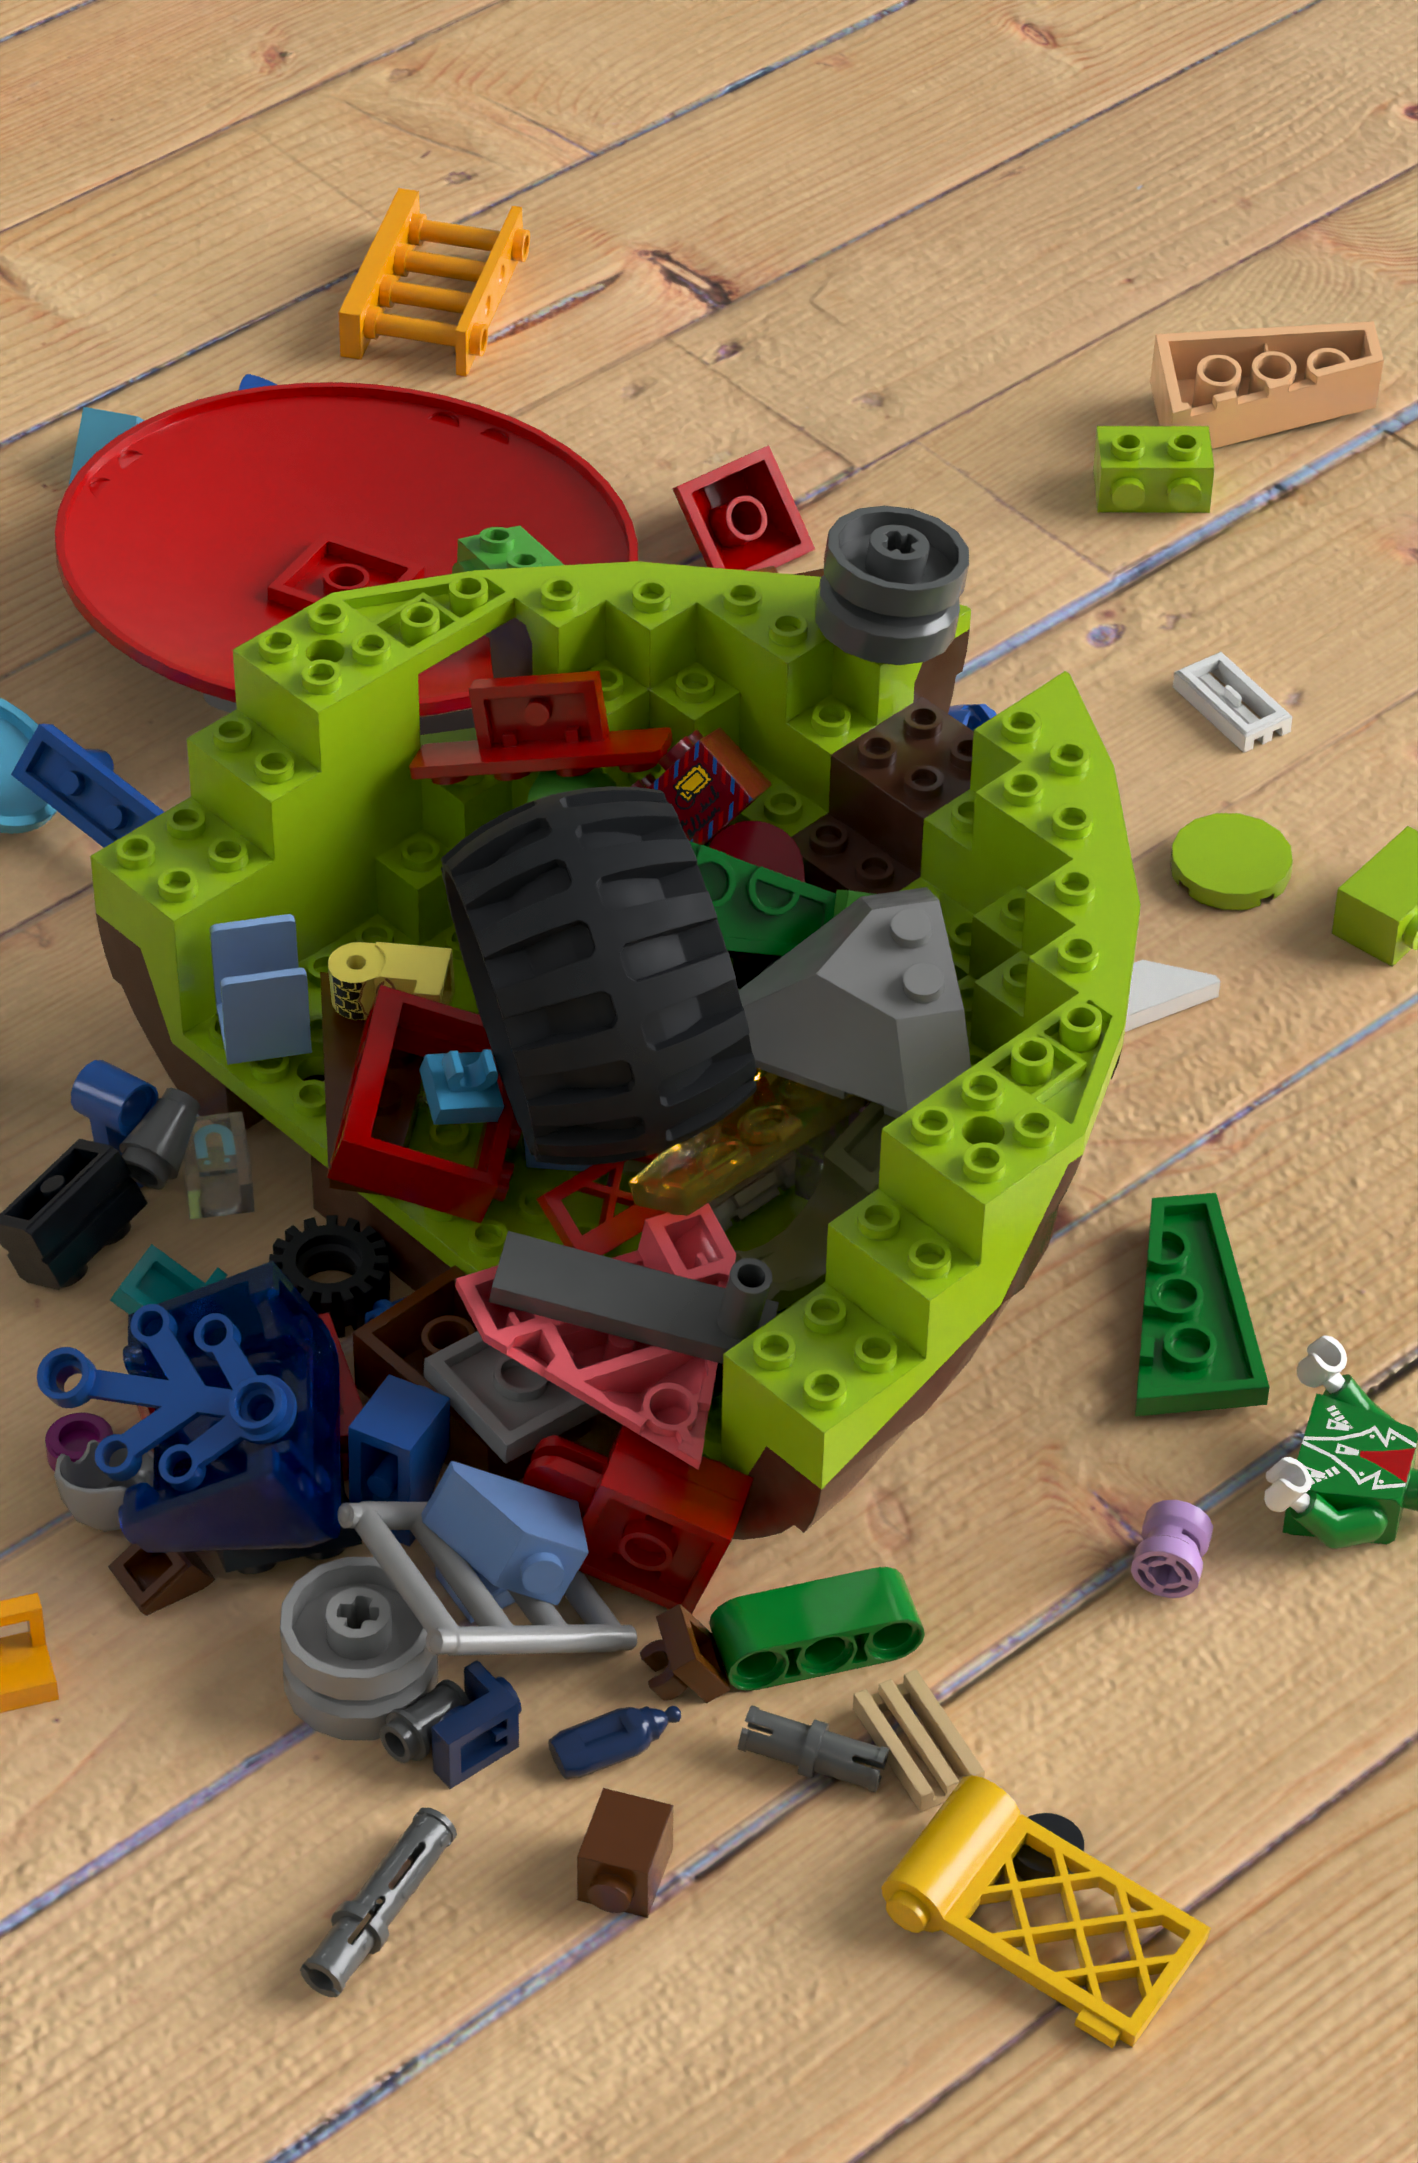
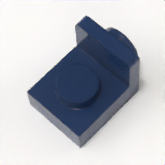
(477, 1733)

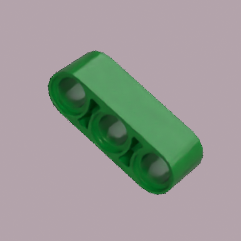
(816, 1628)

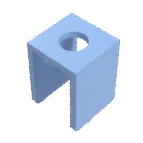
(260, 989)

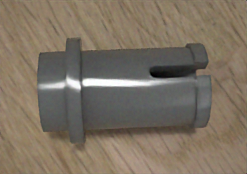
(409, 1732)

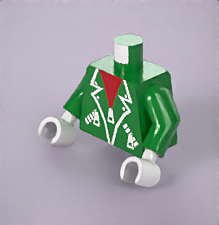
(1351, 1465)

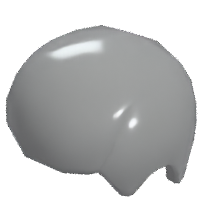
(91, 1493)

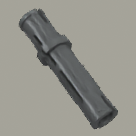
(336, 1958)

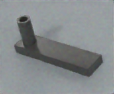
(633, 1298)

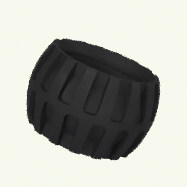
(600, 974)

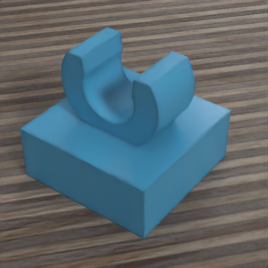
(462, 1087)

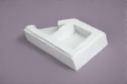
(1165, 990)

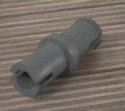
(813, 1748)

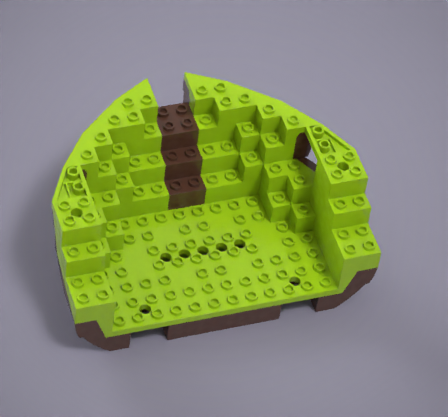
(1010, 825)

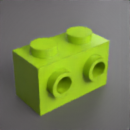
(1153, 469)

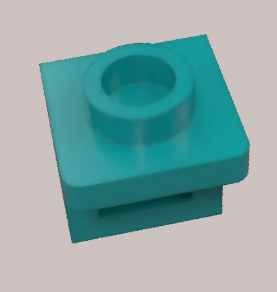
(157, 1280)

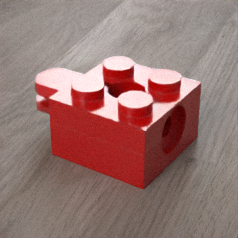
(645, 1513)

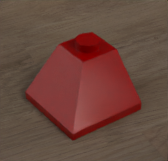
(744, 514)

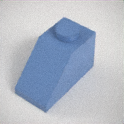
(509, 1531)

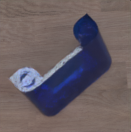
(254, 1492)

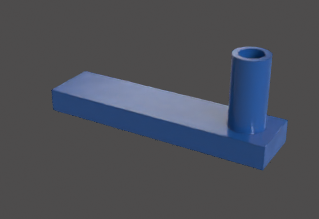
(82, 786)

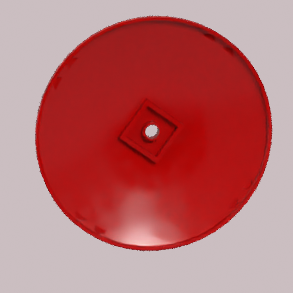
(305, 490)

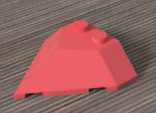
(635, 1383)

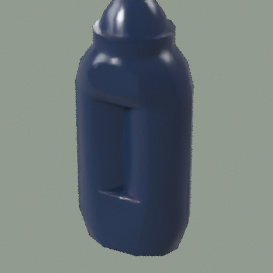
(608, 1739)

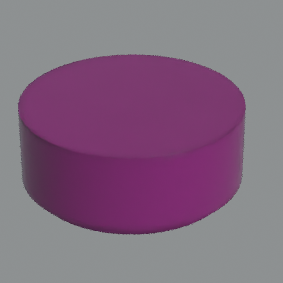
(71, 1435)

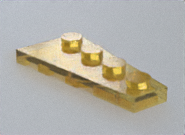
(740, 1145)

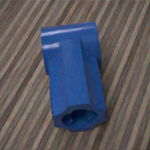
(111, 1101)

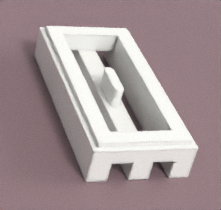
(1224, 706)

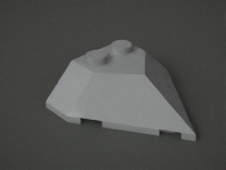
(865, 1005)

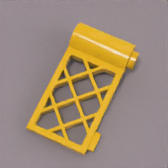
(956, 1870)

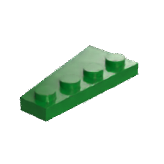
(760, 907)
(1195, 1316)

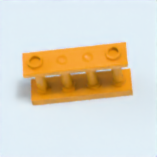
(393, 256)

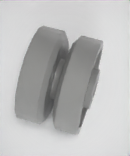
(352, 1649)

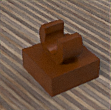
(690, 1658)

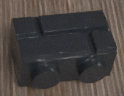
(70, 1215)

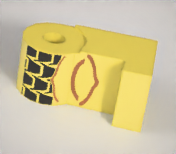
(362, 967)

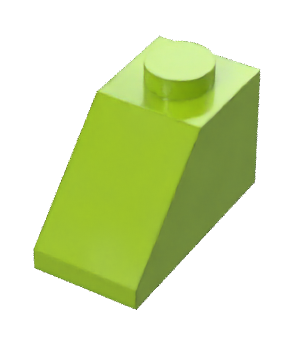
(1380, 902)

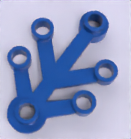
(176, 1399)

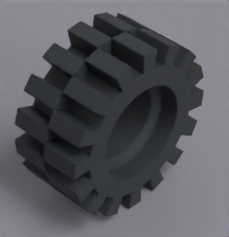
(336, 1249)

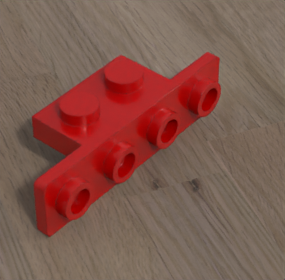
(537, 727)

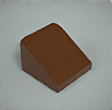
(159, 1578)

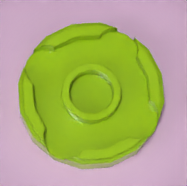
(1231, 860)

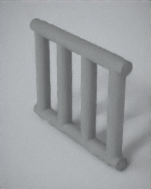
(494, 1631)

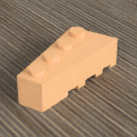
(1265, 378)

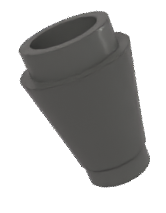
(160, 1139)

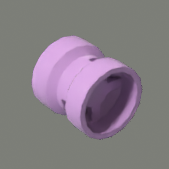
(1166, 1558)

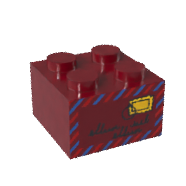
(707, 783)

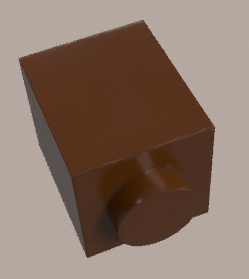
(624, 1853)

